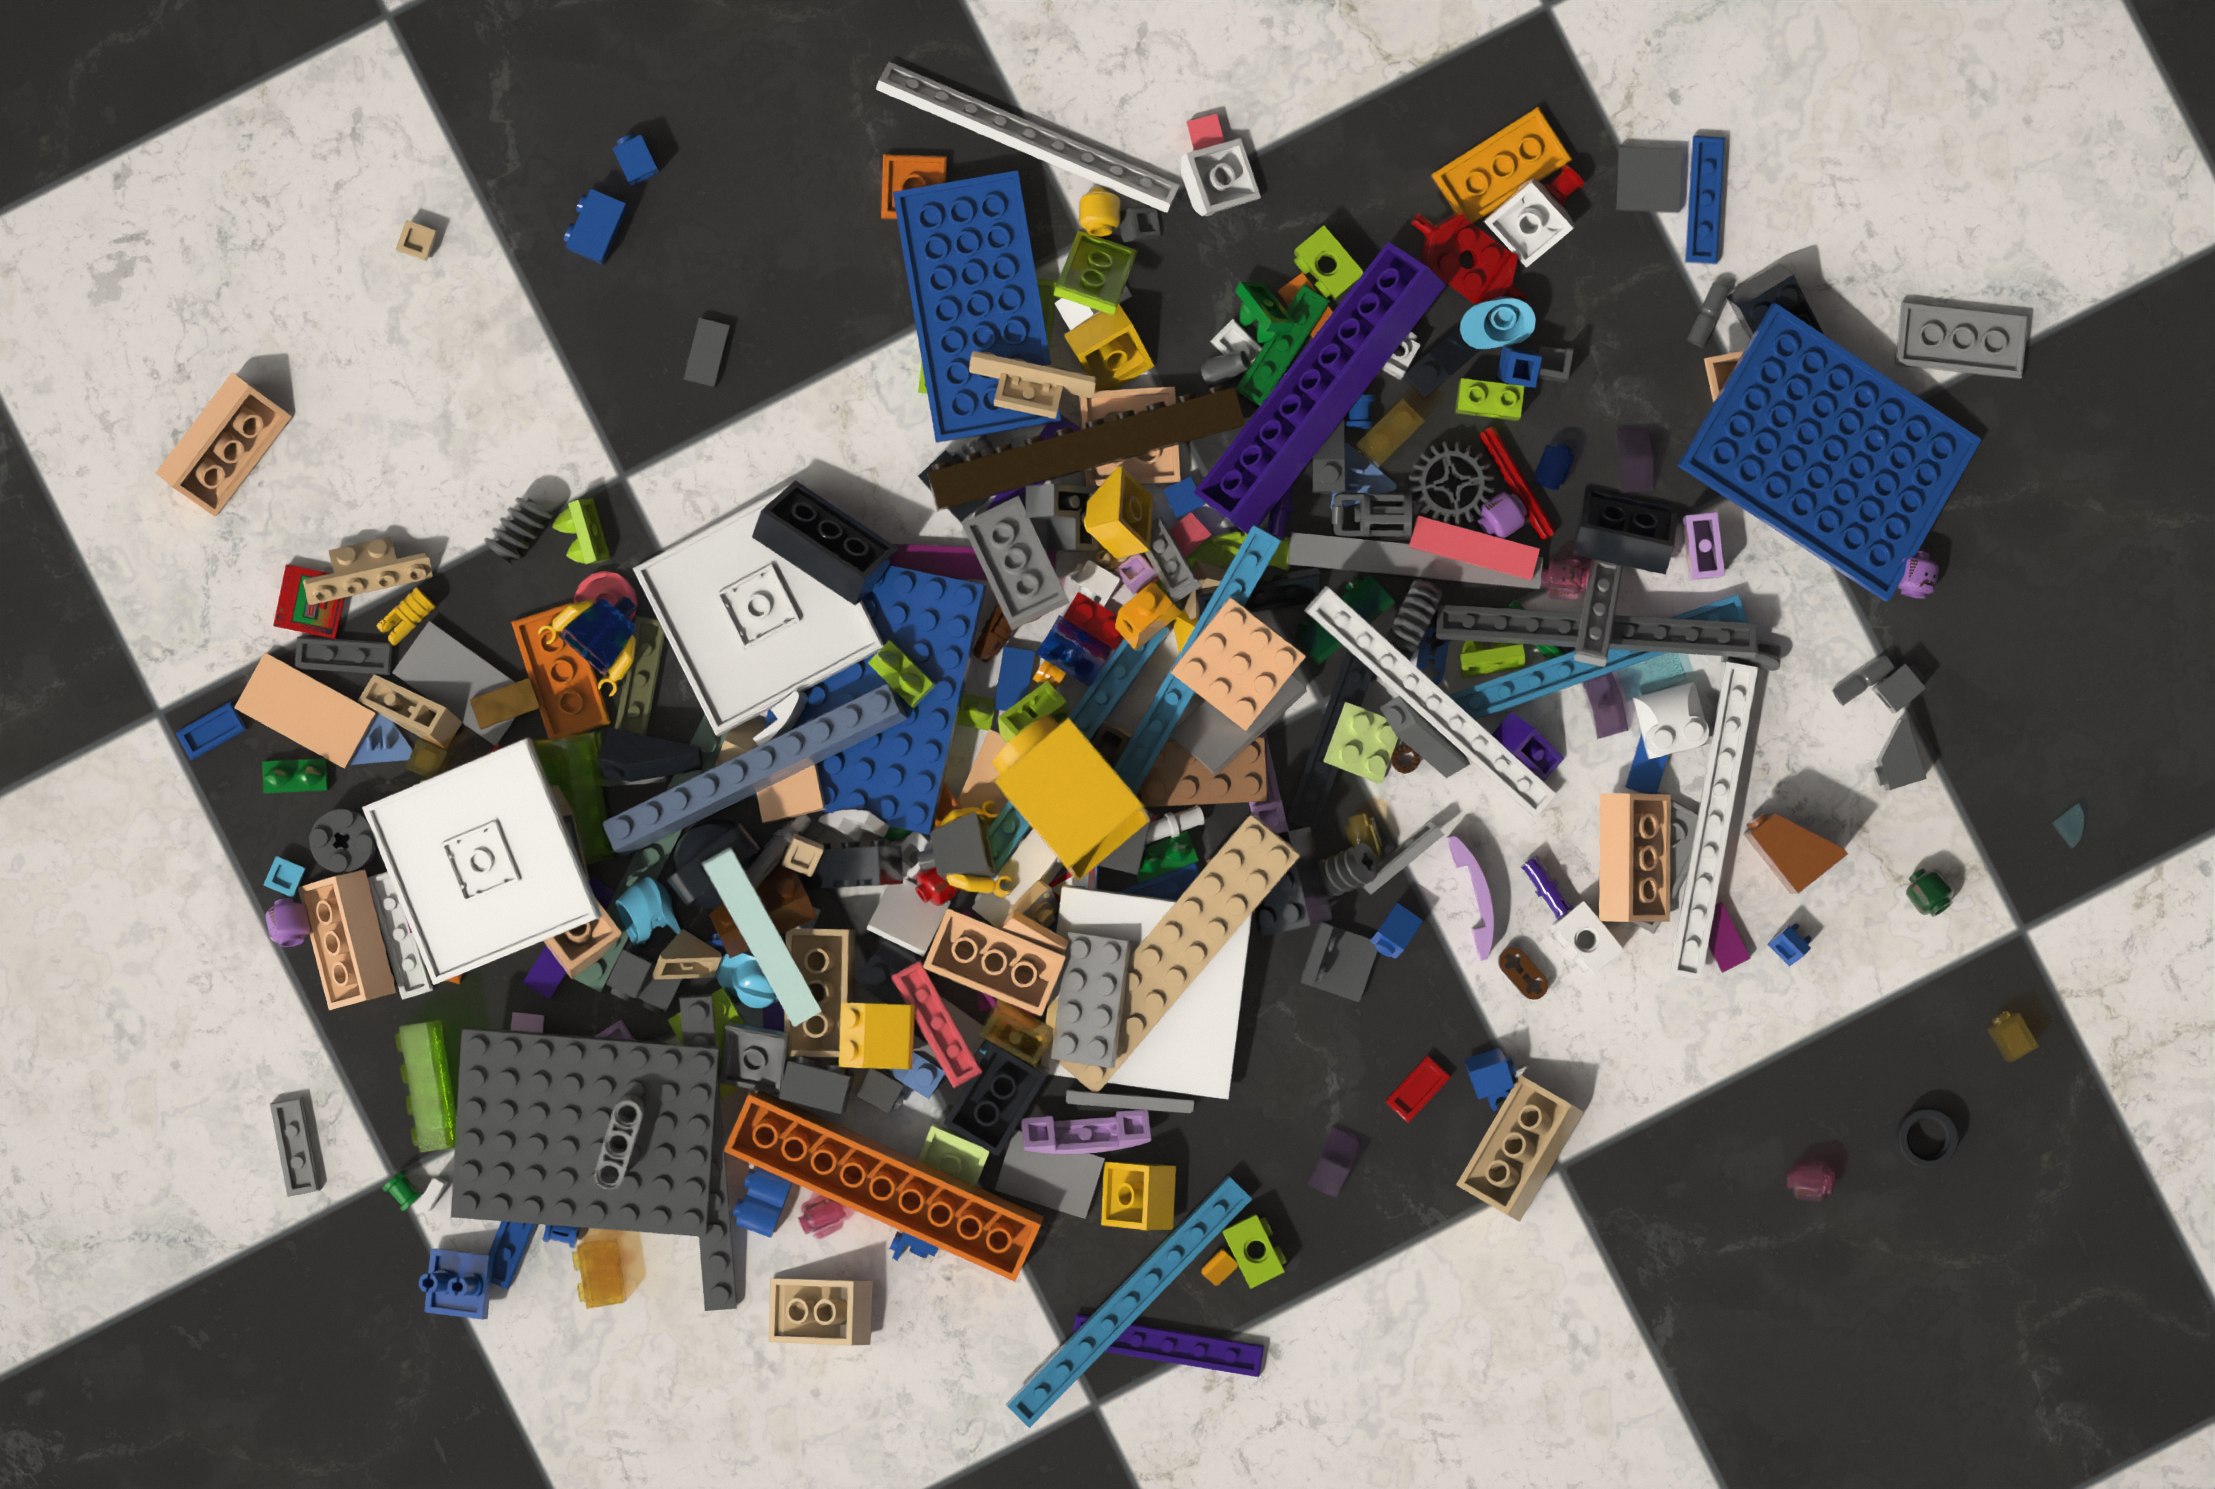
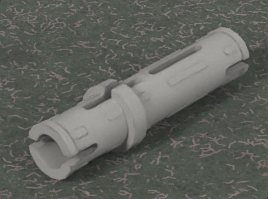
(776, 849)

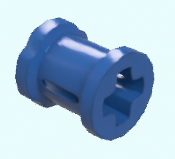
(1361, 413)
(561, 1234)

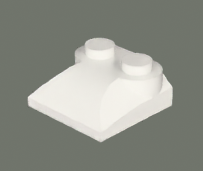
(1218, 177)
(1530, 221)
(1671, 720)

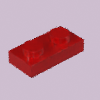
(1094, 620)

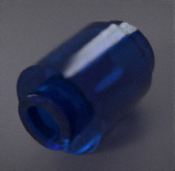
(1554, 466)

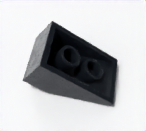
(886, 962)

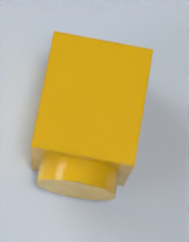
(1068, 794)

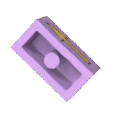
(1703, 546)

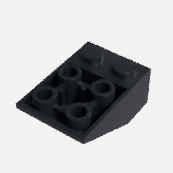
(1771, 287)

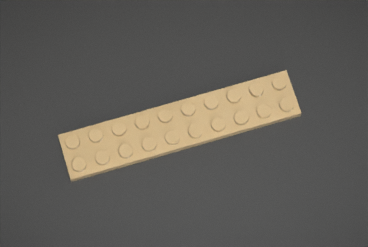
(1193, 935)

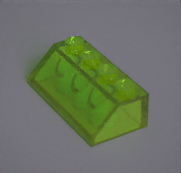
(574, 767)
(429, 1085)

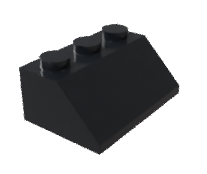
(1626, 530)

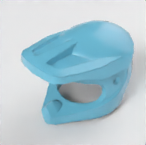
(644, 908)

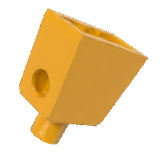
(1146, 614)

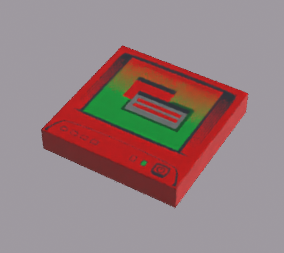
(295, 612)

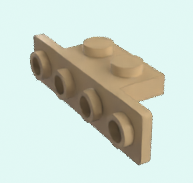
(1030, 386)
(366, 569)

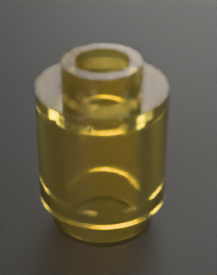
(1363, 830)

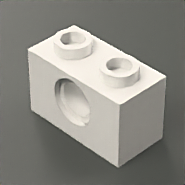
(1604, 947)

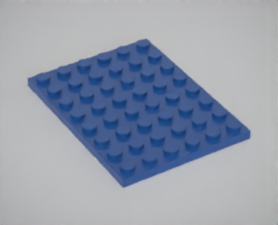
(1829, 452)
(903, 767)

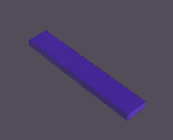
(1185, 1348)

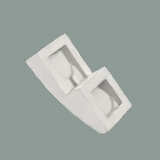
(787, 713)
(852, 823)

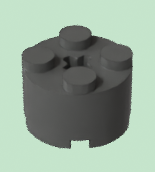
(325, 840)

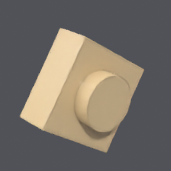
(416, 240)
(802, 855)

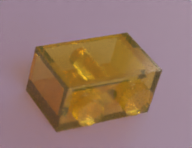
(1390, 433)
(1017, 1032)
(600, 1273)

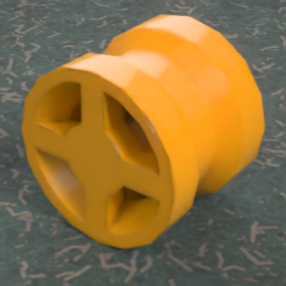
(1049, 673)

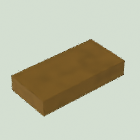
(505, 703)

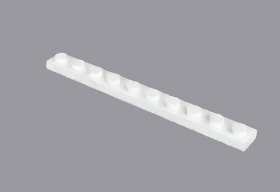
(1027, 137)
(1430, 701)
(1713, 821)

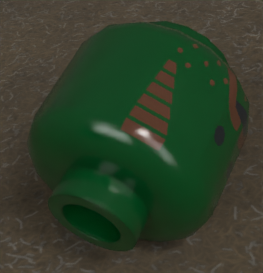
(1929, 892)

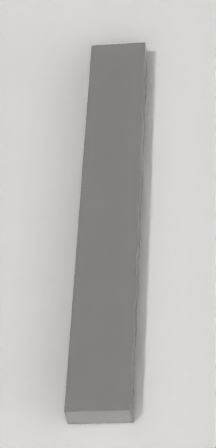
(1394, 560)

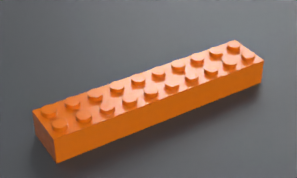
(883, 1184)

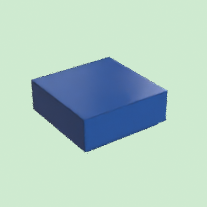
(1181, 497)

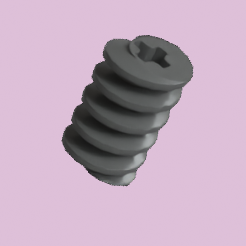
(517, 529)
(1348, 870)

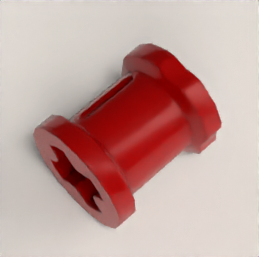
(1565, 184)

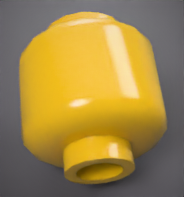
(1099, 211)

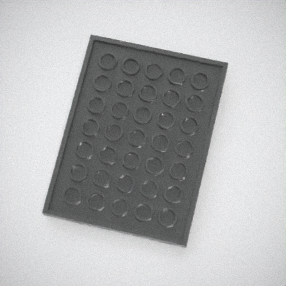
(539, 1115)

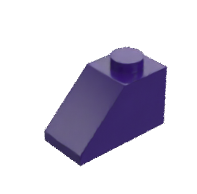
(1528, 746)

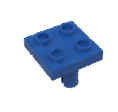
(458, 1283)

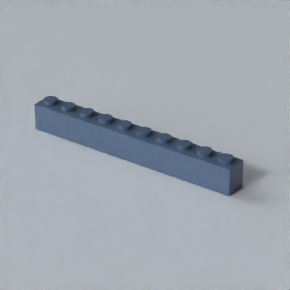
(755, 770)

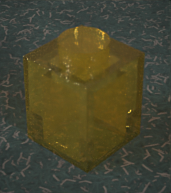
(427, 759)
(2012, 1036)

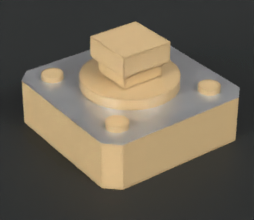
(1038, 904)

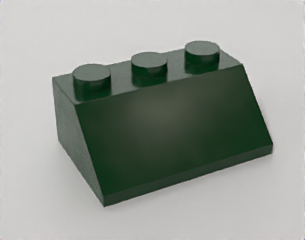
(1364, 597)

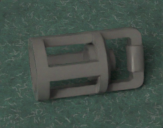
(1372, 514)

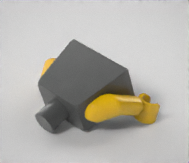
(964, 851)

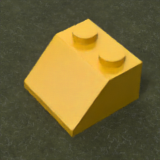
(1109, 349)
(1120, 515)
(876, 1036)
(1138, 1195)

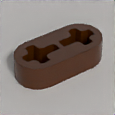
(1528, 967)

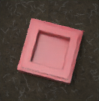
(1205, 132)

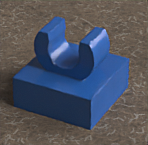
(1790, 945)

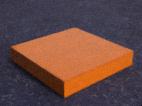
(908, 172)

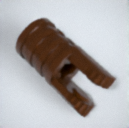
(993, 636)

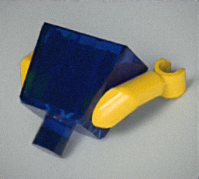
(599, 635)

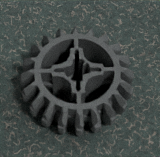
(1478, 479)
(1413, 617)

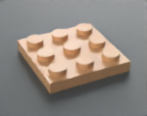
(1149, 468)
(1237, 663)

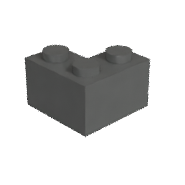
(1065, 512)
(634, 979)
(817, 1086)

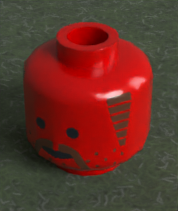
(934, 888)

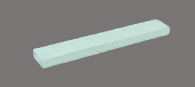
(761, 936)

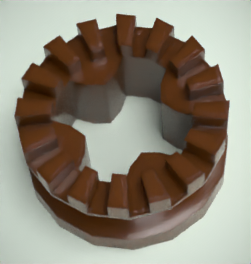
(1404, 769)

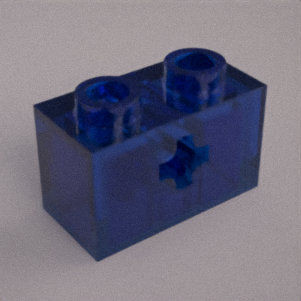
(1074, 651)

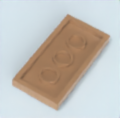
(1182, 780)

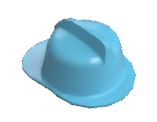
(1497, 323)
(745, 980)

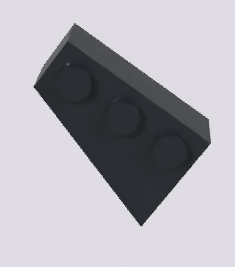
(857, 866)

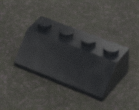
(824, 542)

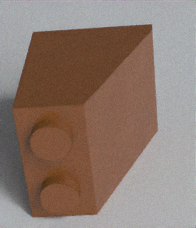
(1792, 851)

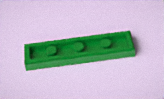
(1282, 348)

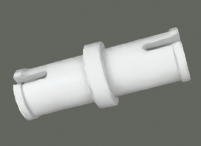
(1173, 824)

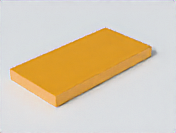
(1500, 165)

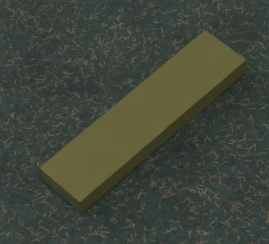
(641, 677)

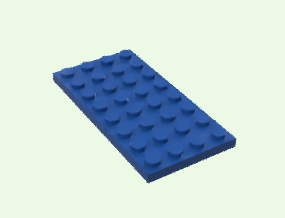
(971, 293)

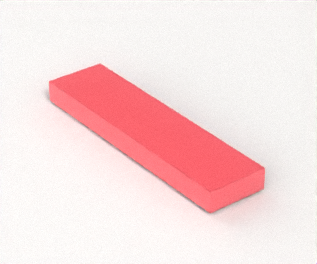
(1474, 548)
(937, 1024)

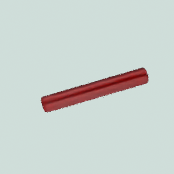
(1517, 482)

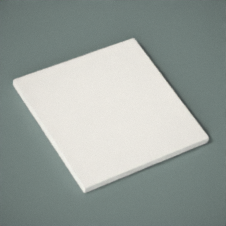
(750, 620)
(482, 861)
(1197, 1037)

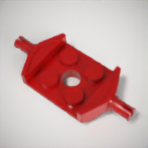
(1492, 264)

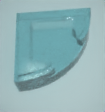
(2070, 825)

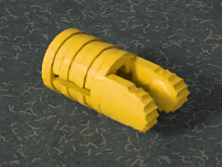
(411, 611)

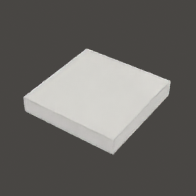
(906, 918)

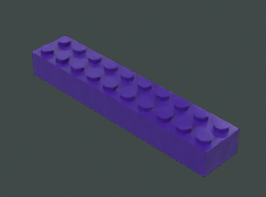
(1320, 388)

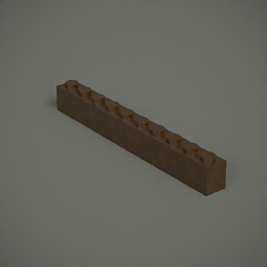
(1086, 448)

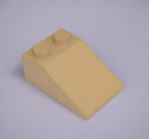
(820, 1311)

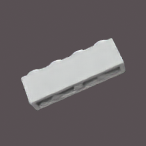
(1027, 865)

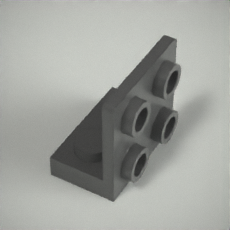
(1339, 962)

